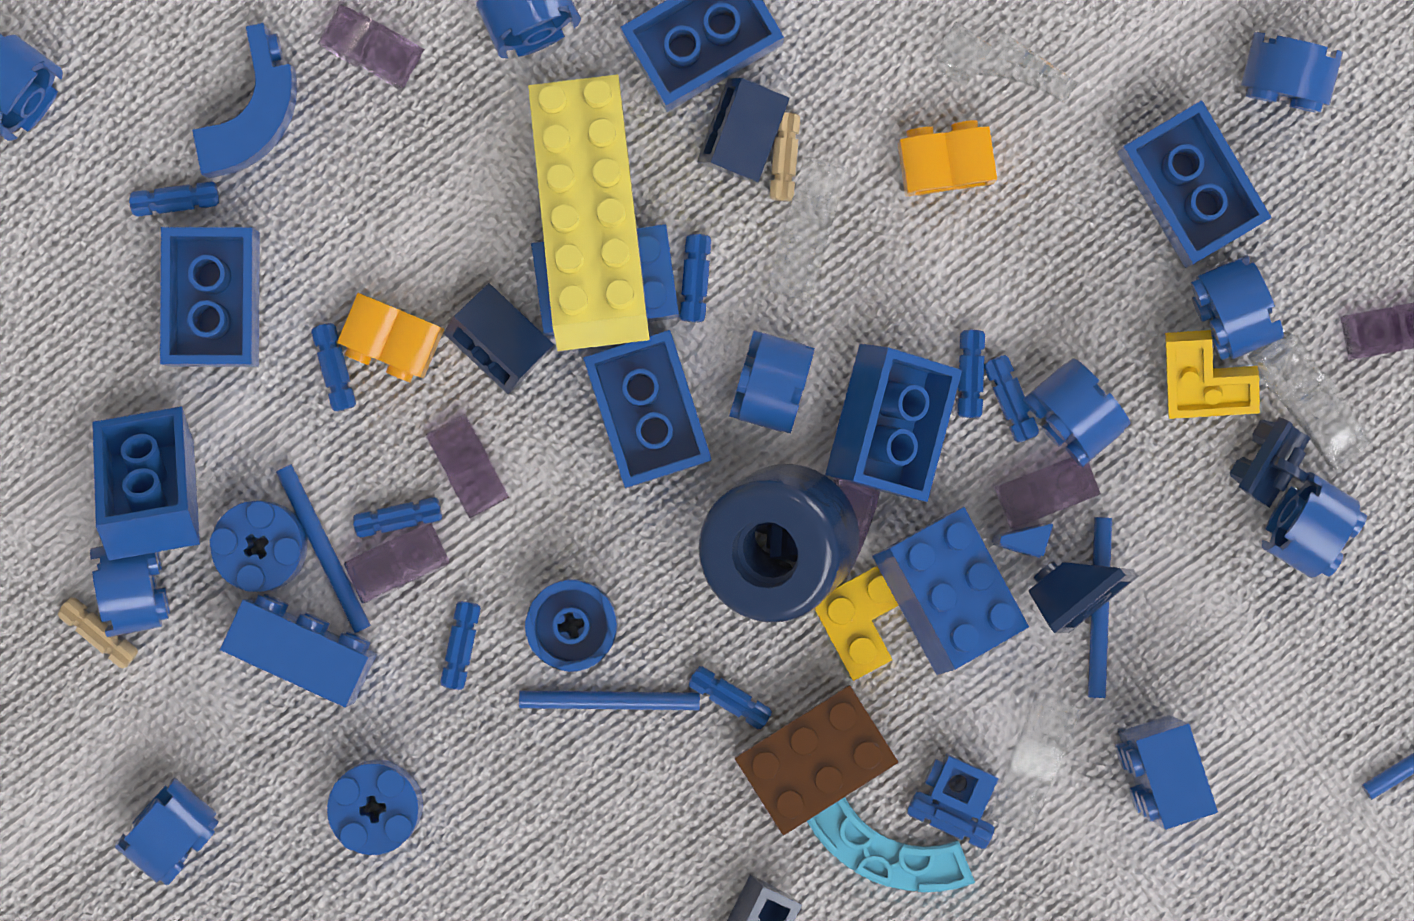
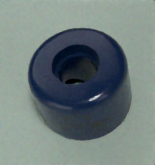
(812, 513)

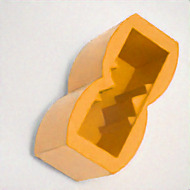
(947, 159)
(390, 337)

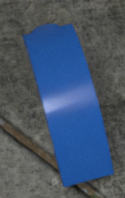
(261, 125)

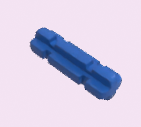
(174, 199)
(695, 278)
(333, 367)
(972, 373)
(1010, 398)
(397, 517)
(460, 645)
(730, 697)
(950, 820)

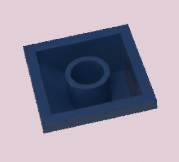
(1076, 591)

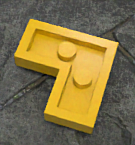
(1200, 389)
(849, 624)

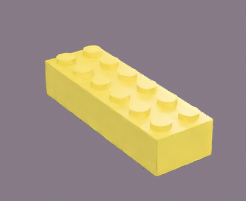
(588, 213)

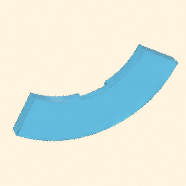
(886, 860)

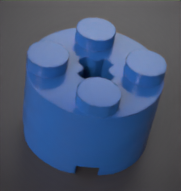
(526, 24)
(1292, 71)
(24, 85)
(1237, 308)
(772, 382)
(1077, 411)
(1313, 526)
(233, 542)
(129, 592)
(560, 648)
(360, 829)
(166, 832)

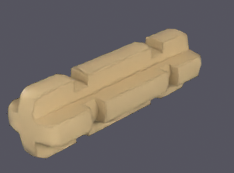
(785, 158)
(93, 630)

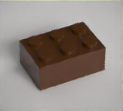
(816, 760)

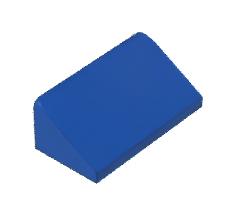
(1027, 541)

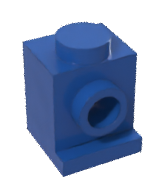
(976, 792)

